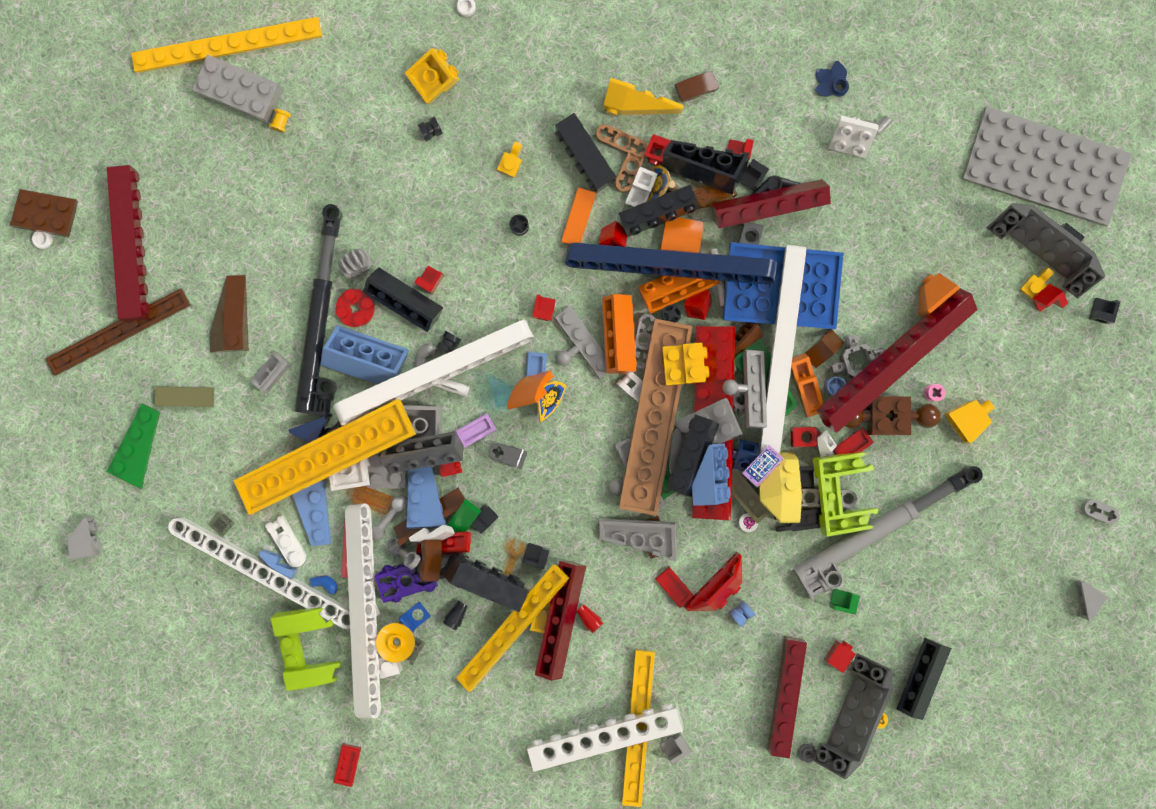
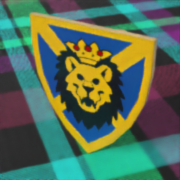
(662, 183)
(551, 400)

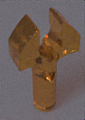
(513, 555)

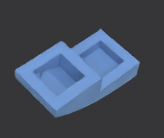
(273, 560)

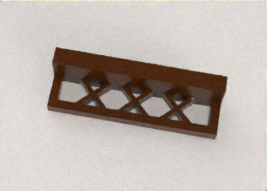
(450, 503)

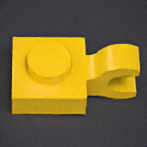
(510, 162)
(1036, 284)

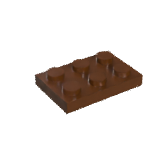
(44, 213)

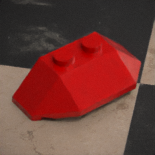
(718, 587)

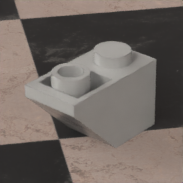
(81, 543)

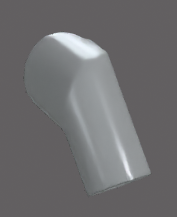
(883, 124)

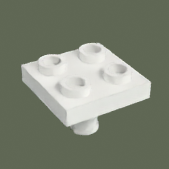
(853, 136)

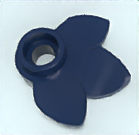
(830, 78)

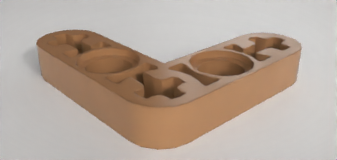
(632, 156)

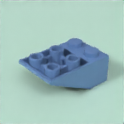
(711, 479)

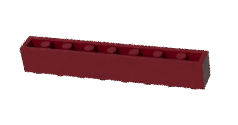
(127, 243)

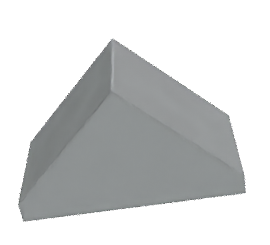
(1089, 599)

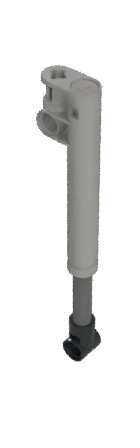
(815, 571)

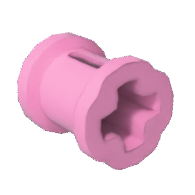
(928, 391)

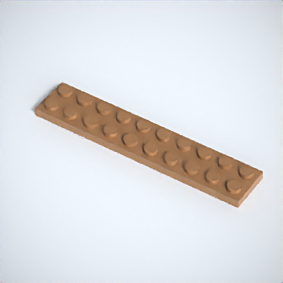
(653, 424)

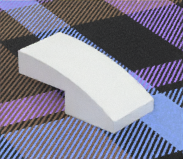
(641, 187)
(826, 444)
(427, 534)

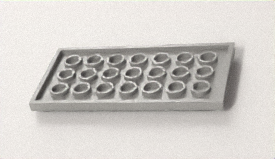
(1046, 166)

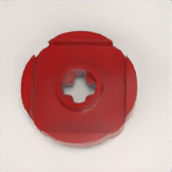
(359, 318)

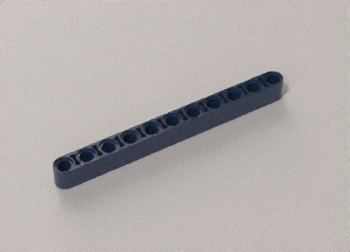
(671, 263)

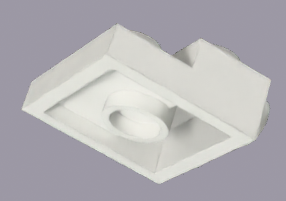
(351, 477)

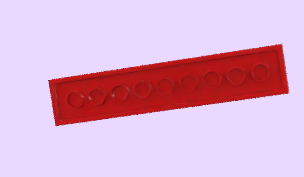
(720, 361)

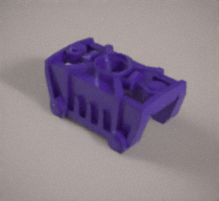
(397, 572)

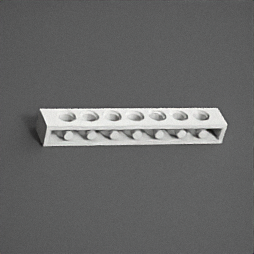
(541, 760)

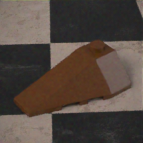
(230, 321)

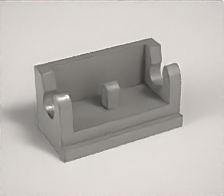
(270, 372)

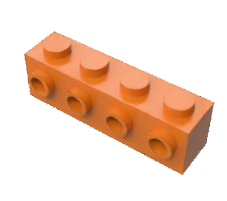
(670, 289)
(619, 334)

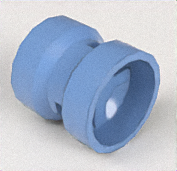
(836, 384)
(742, 613)

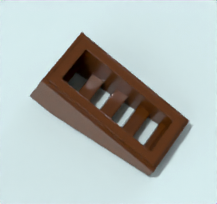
(746, 336)

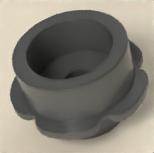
(807, 748)

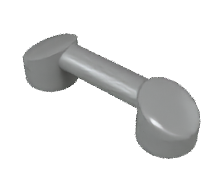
(398, 504)
(410, 559)

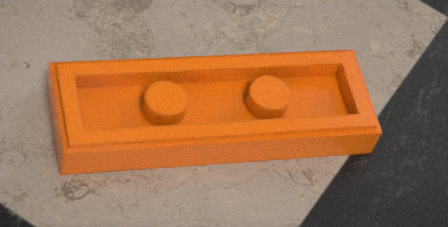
(578, 216)

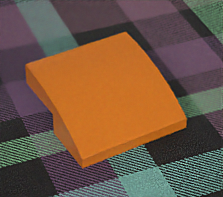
(682, 235)
(529, 390)

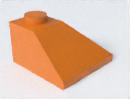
(934, 292)

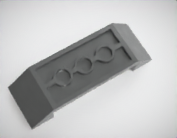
(1051, 244)
(857, 718)

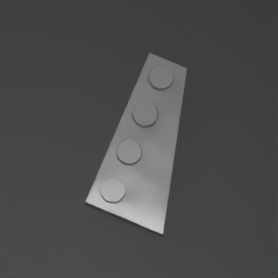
(650, 536)

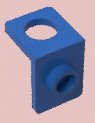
(408, 620)

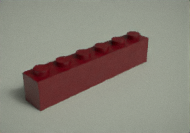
(771, 203)
(560, 623)
(787, 697)

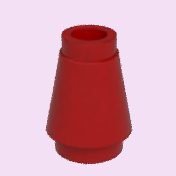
(589, 618)

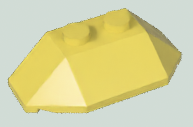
(782, 490)

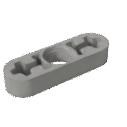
(641, 326)

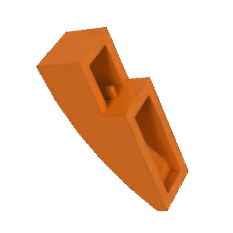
(806, 384)

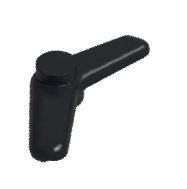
(775, 182)

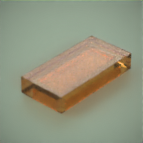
(376, 500)

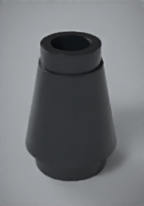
(455, 615)

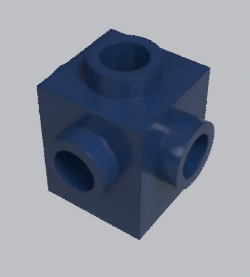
(745, 454)

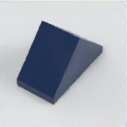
(311, 430)

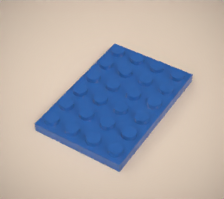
(760, 302)

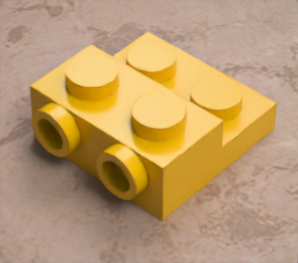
(432, 75)
(685, 364)

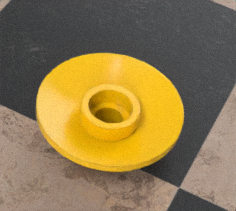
(388, 649)

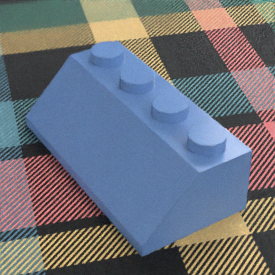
(363, 356)

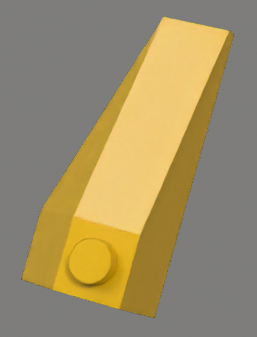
(625, 100)

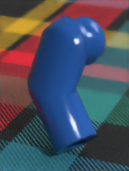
(325, 581)

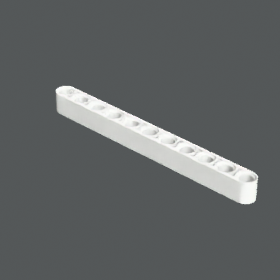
(783, 346)
(434, 372)
(253, 572)
(362, 611)

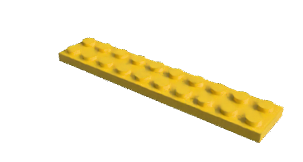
(325, 457)

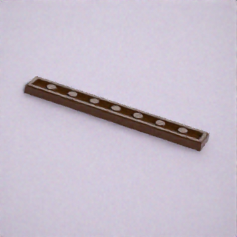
(116, 333)

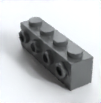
(423, 452)

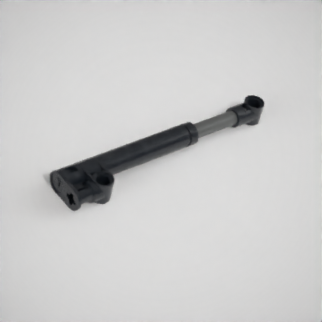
(310, 392)

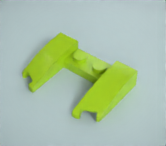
(833, 518)
(287, 627)

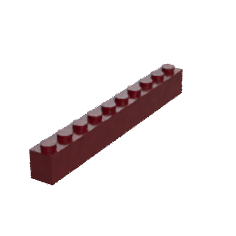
(896, 360)

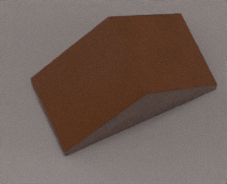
(824, 348)

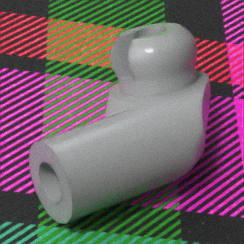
(424, 352)

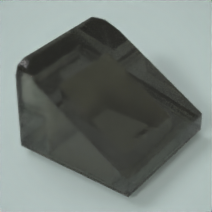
(221, 523)

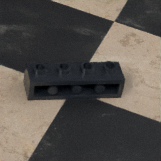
(585, 152)
(659, 210)
(402, 299)
(694, 446)
(923, 679)

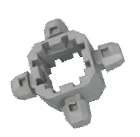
(851, 341)

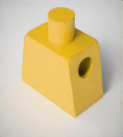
(970, 419)

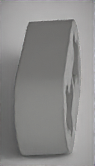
(1102, 508)

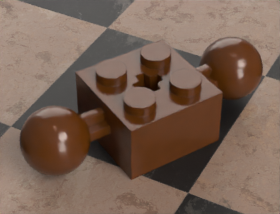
(902, 416)

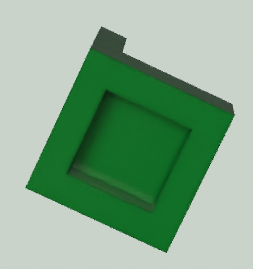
(844, 601)

